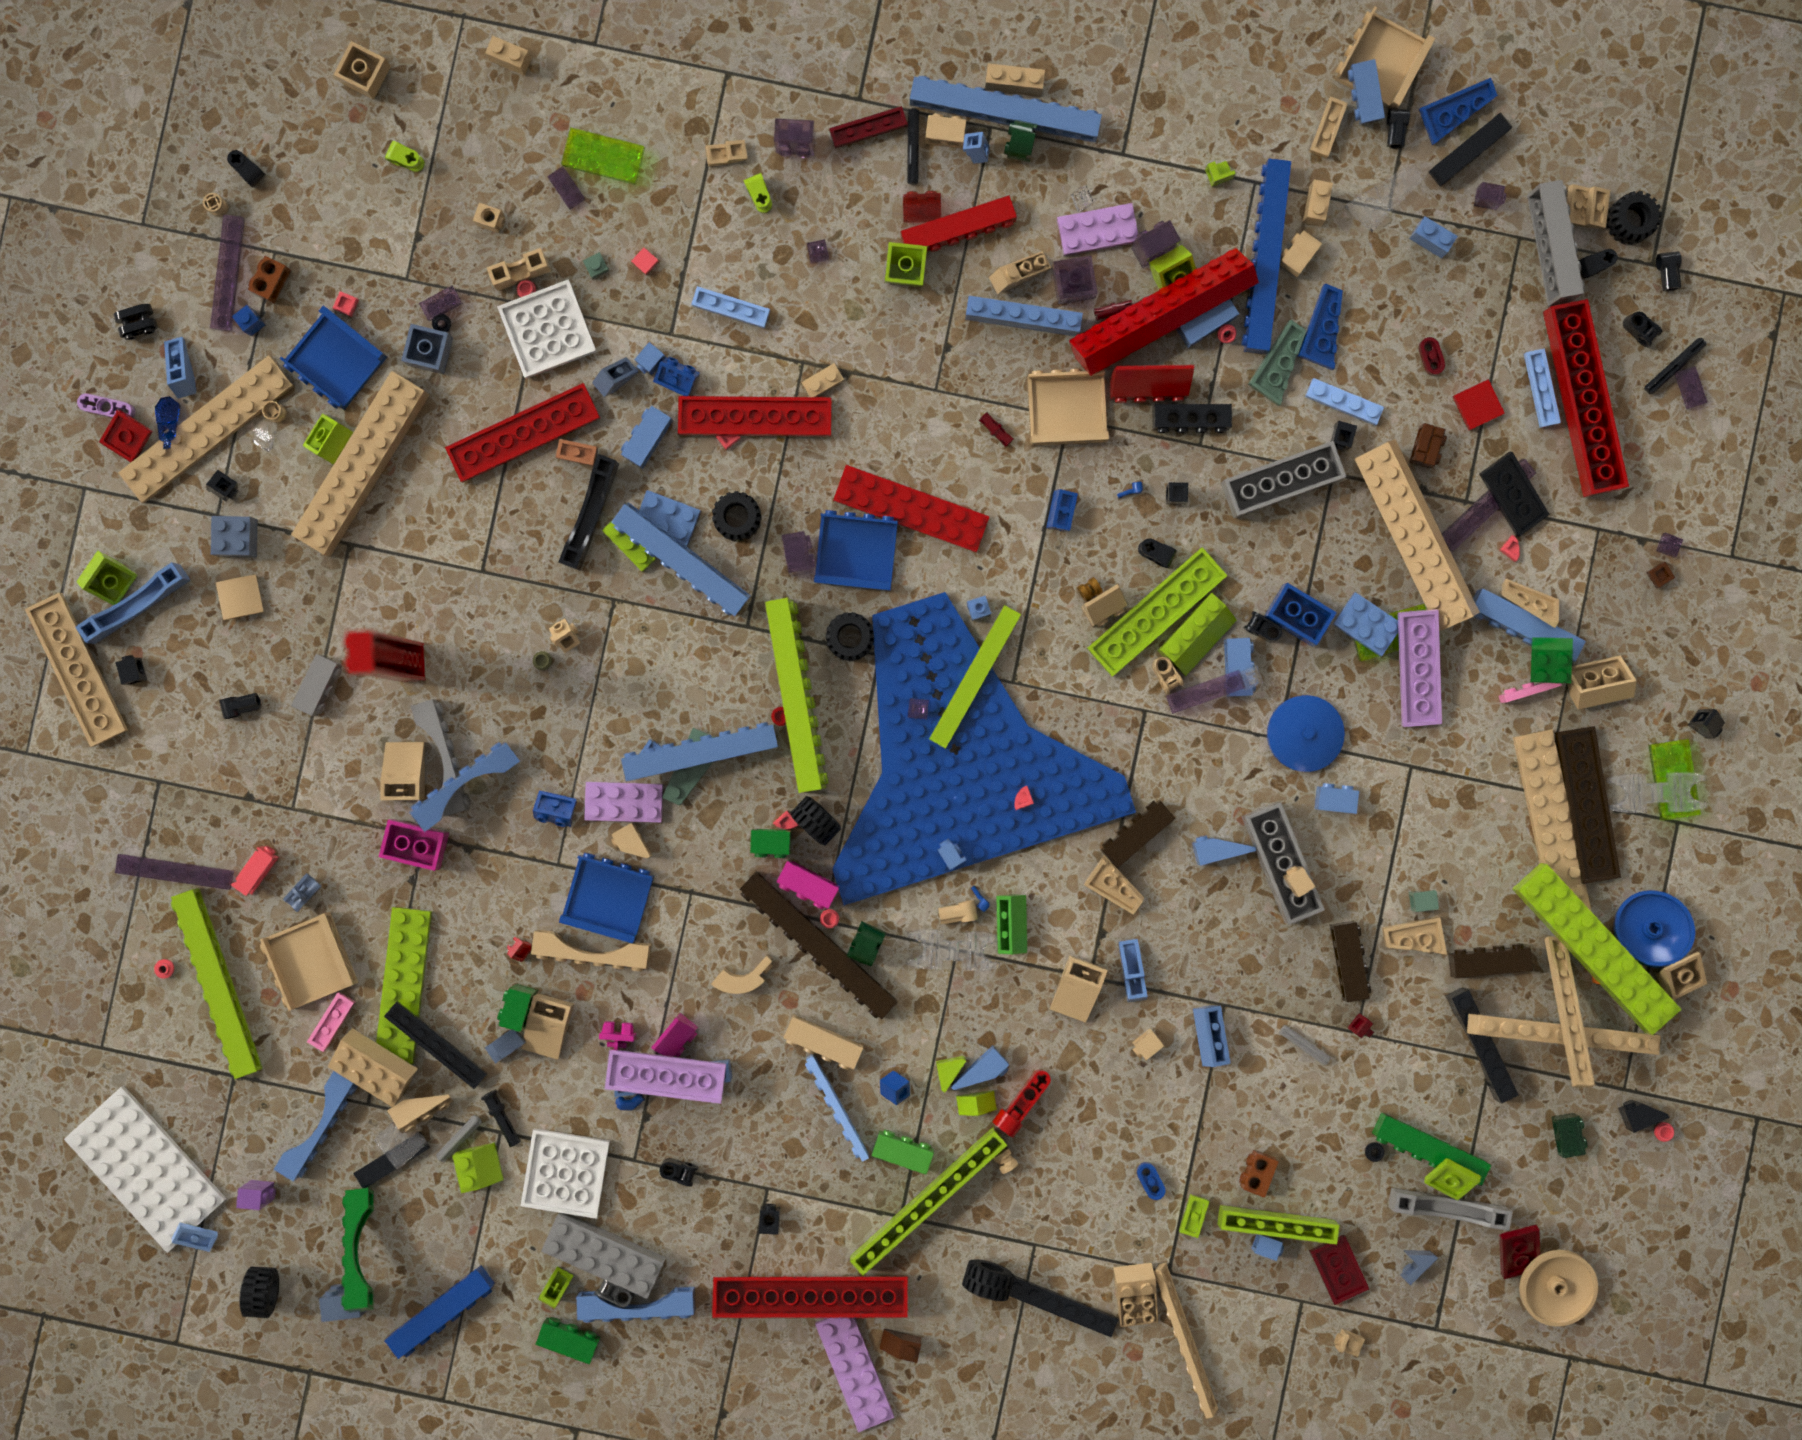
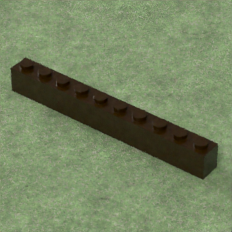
(819, 945)

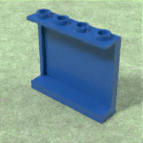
(334, 359)
(856, 550)
(607, 898)

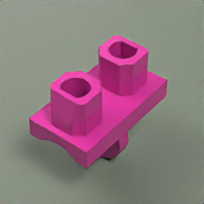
(626, 1034)

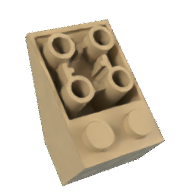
(403, 771)
(1078, 988)
(547, 1025)
(1136, 1294)

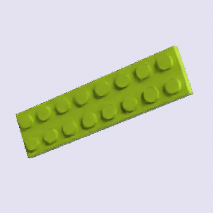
(1157, 612)
(403, 976)

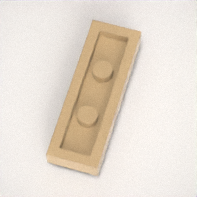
(1328, 127)

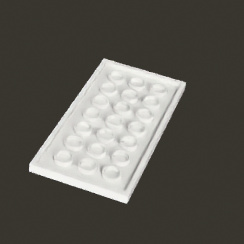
(144, 1167)

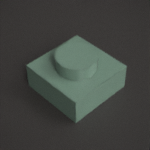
(596, 265)

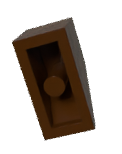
(901, 1345)

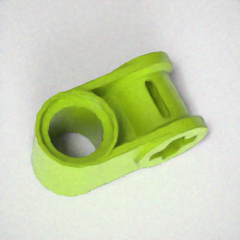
(403, 156)
(758, 191)

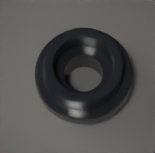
(445, 327)
(1378, 1156)

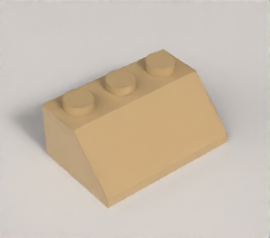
(1601, 682)

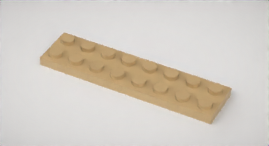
(76, 670)

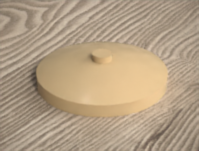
(1558, 1288)

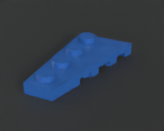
(1454, 109)
(1320, 338)

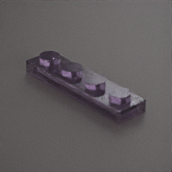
(1205, 691)

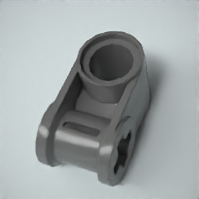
(613, 1294)

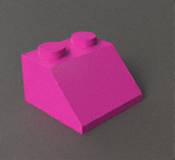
(675, 1036)

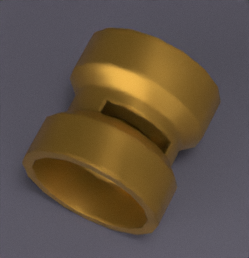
(1090, 591)

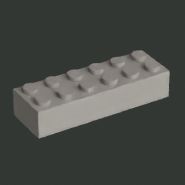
(1555, 243)
(1283, 479)
(1277, 853)
(603, 1254)

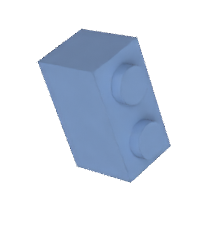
(1433, 237)
(1336, 799)

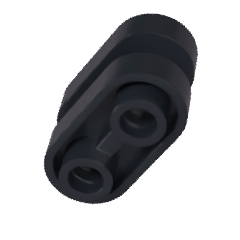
(131, 330)

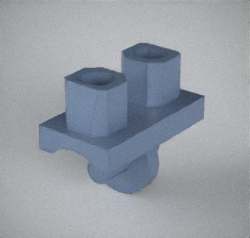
(302, 892)

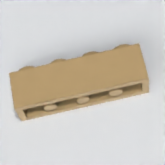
(824, 1042)

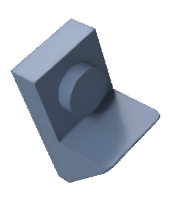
(505, 1045)
(1421, 1263)

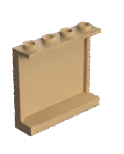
(1396, 53)
(1067, 407)
(308, 961)

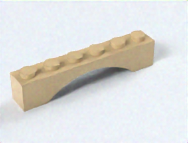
(551, 944)

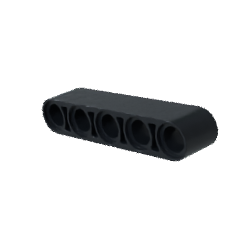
(1470, 149)

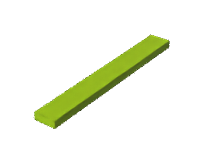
(975, 676)

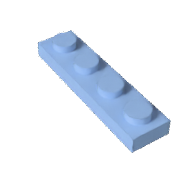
(730, 307)
(1542, 388)
(1344, 401)

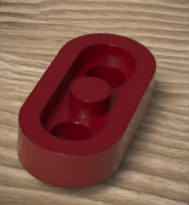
(1433, 356)

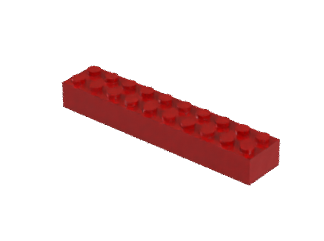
(1163, 311)
(1585, 398)
(384, 656)
(809, 1297)

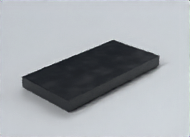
(1514, 494)

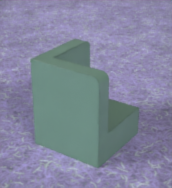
(1423, 900)

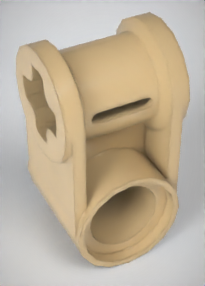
(1167, 675)

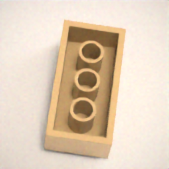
(372, 1067)

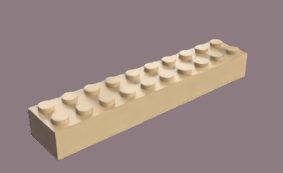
(360, 464)
(1416, 534)

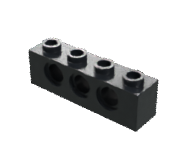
(1221, 412)

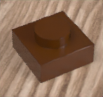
(1660, 575)

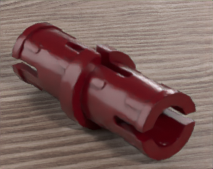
(1112, 309)
(996, 429)

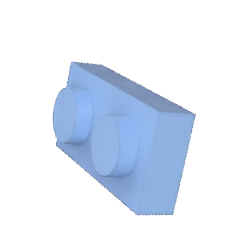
(194, 1237)

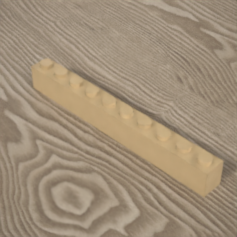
(1553, 1034)

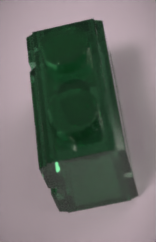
(1569, 1135)

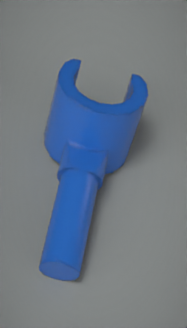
(1136, 489)
(983, 904)

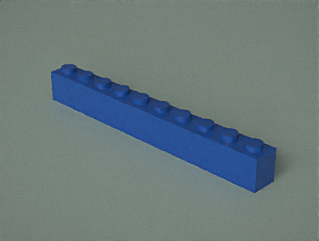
(1267, 255)

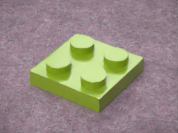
(1452, 1179)

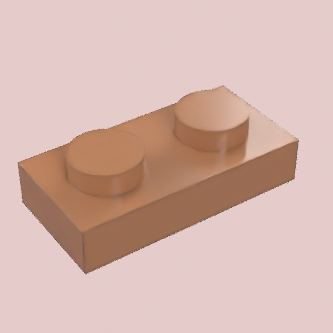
(576, 452)

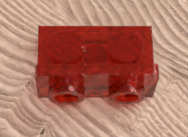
(921, 206)

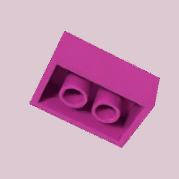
(412, 846)
(807, 884)

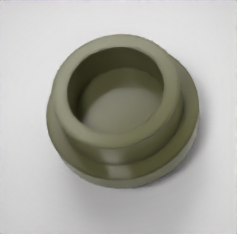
(542, 660)

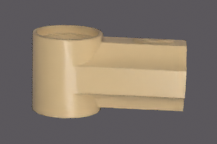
(962, 912)

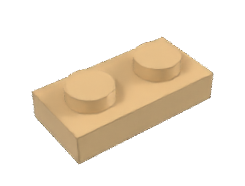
(822, 381)

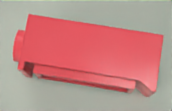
(255, 870)

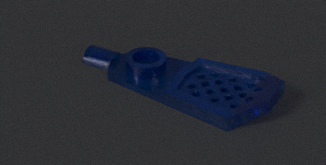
(167, 417)

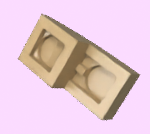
(726, 153)

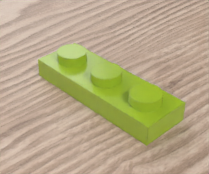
(632, 551)

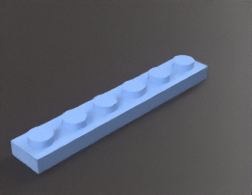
(840, 1114)

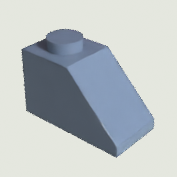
(614, 376)

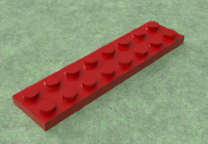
(754, 416)
(522, 432)
(911, 508)

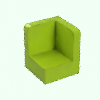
(1219, 173)

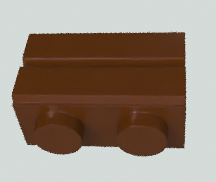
(1427, 446)

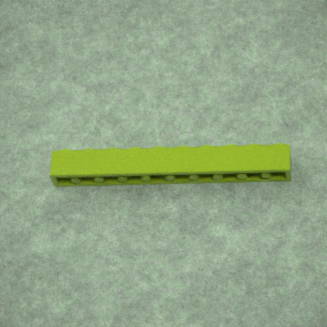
(216, 983)
(928, 1201)

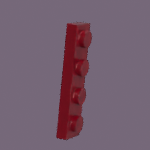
(868, 127)

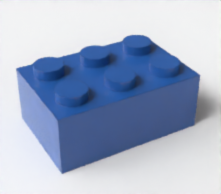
(1300, 614)

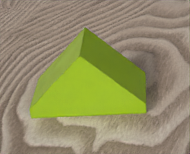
(948, 1070)
(976, 1103)
(555, 1287)

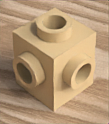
(564, 635)

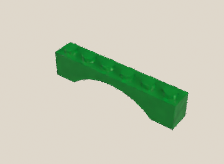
(358, 1208)

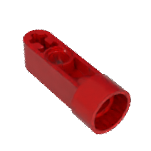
(1009, 1119)

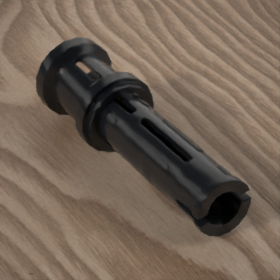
(497, 1110)

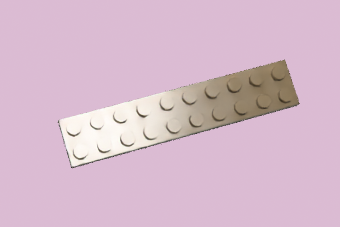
(206, 429)
(1549, 807)

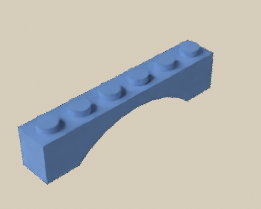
(157, 588)
(431, 810)
(294, 1161)
(677, 1303)

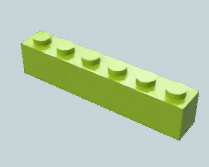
(1278, 1224)

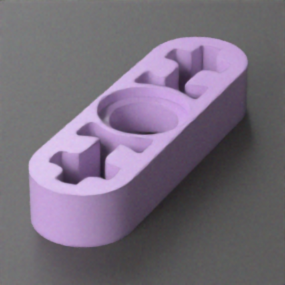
(99, 402)

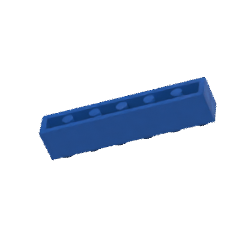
(439, 1312)

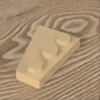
(1533, 601)
(1114, 886)
(1418, 935)

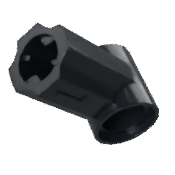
(1398, 122)
(1669, 266)
(235, 706)

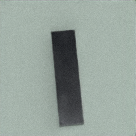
(379, 1168)

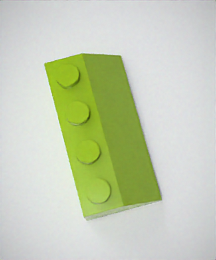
(1197, 634)

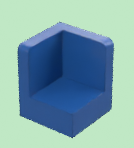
(895, 1087)

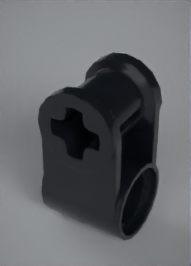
(248, 170)
(1595, 263)
(1644, 331)
(1159, 553)
(1262, 626)
(679, 1172)

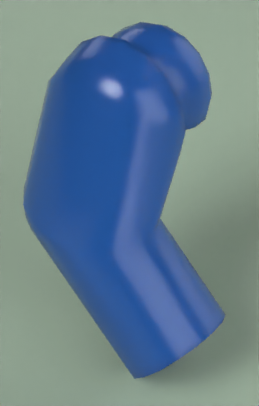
(629, 1105)

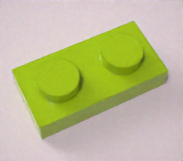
(1194, 1216)

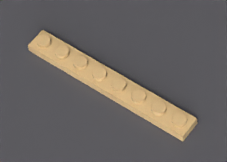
(1569, 1014)
(1187, 1345)

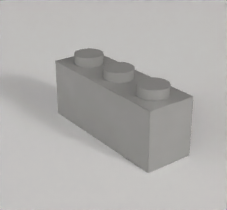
(317, 685)

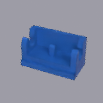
(1062, 510)

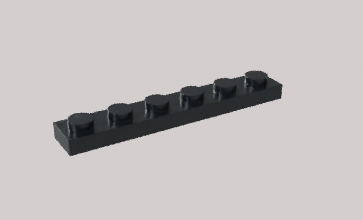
(435, 1044)
(1063, 1306)

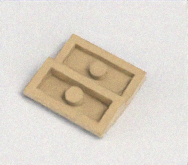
(1588, 206)
(239, 597)

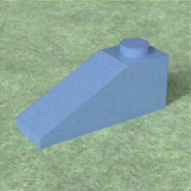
(179, 368)
(1212, 850)
(983, 1069)

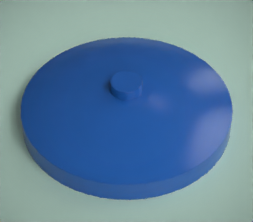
(1305, 733)
(1654, 928)

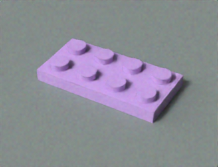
(1097, 229)
(623, 802)

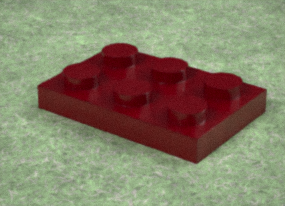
(1518, 1250)
(1339, 1270)

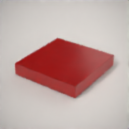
(1478, 404)
(125, 436)

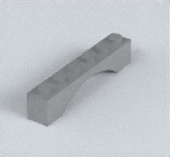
(429, 717)
(1435, 1205)

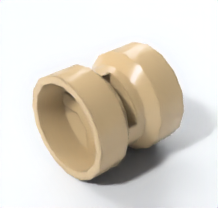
(217, 208)
(272, 408)
(1005, 1160)

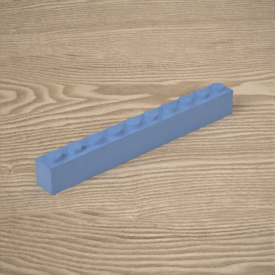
(1004, 109)

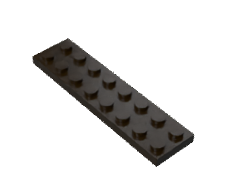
(1588, 804)

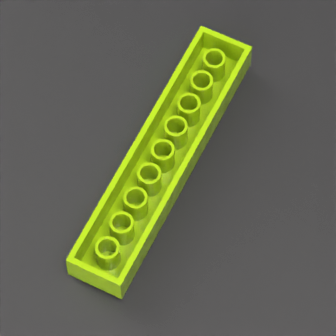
(795, 694)
(1596, 949)

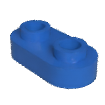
(1150, 1180)

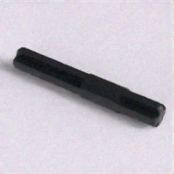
(913, 146)
(1679, 362)

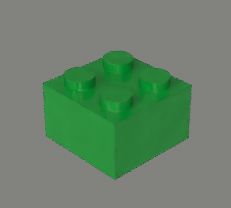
(1551, 660)
(771, 842)
(516, 1007)

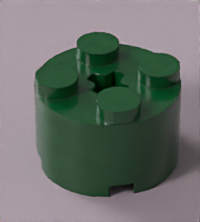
(1021, 140)
(866, 944)

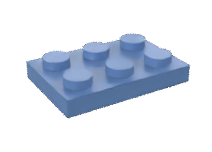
(671, 515)
(1367, 624)

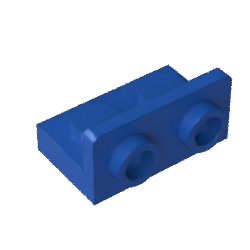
(676, 376)
(554, 809)

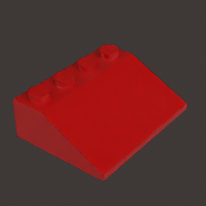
(1151, 383)

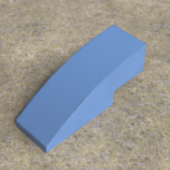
(1132, 970)

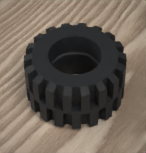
(1644, 207)
(729, 501)
(840, 622)
(815, 820)
(988, 1280)
(259, 1292)

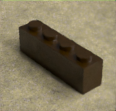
(1138, 833)
(1349, 961)
(1491, 961)

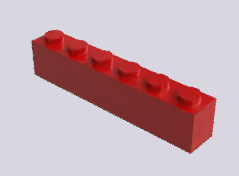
(962, 225)

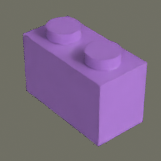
(255, 1194)

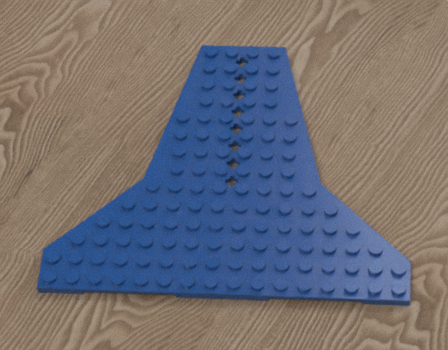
(963, 796)

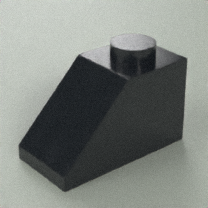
(1707, 723)
(1640, 1116)

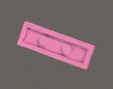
(1527, 690)
(331, 1021)

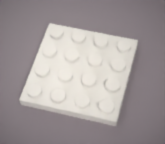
(546, 329)
(565, 1173)

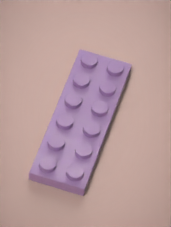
(1420, 668)
(665, 1076)
(855, 1371)

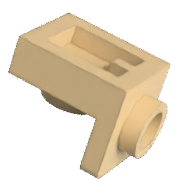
(1349, 1342)

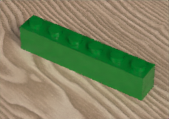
(1425, 1146)

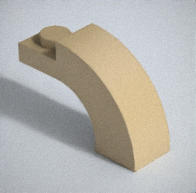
(738, 984)

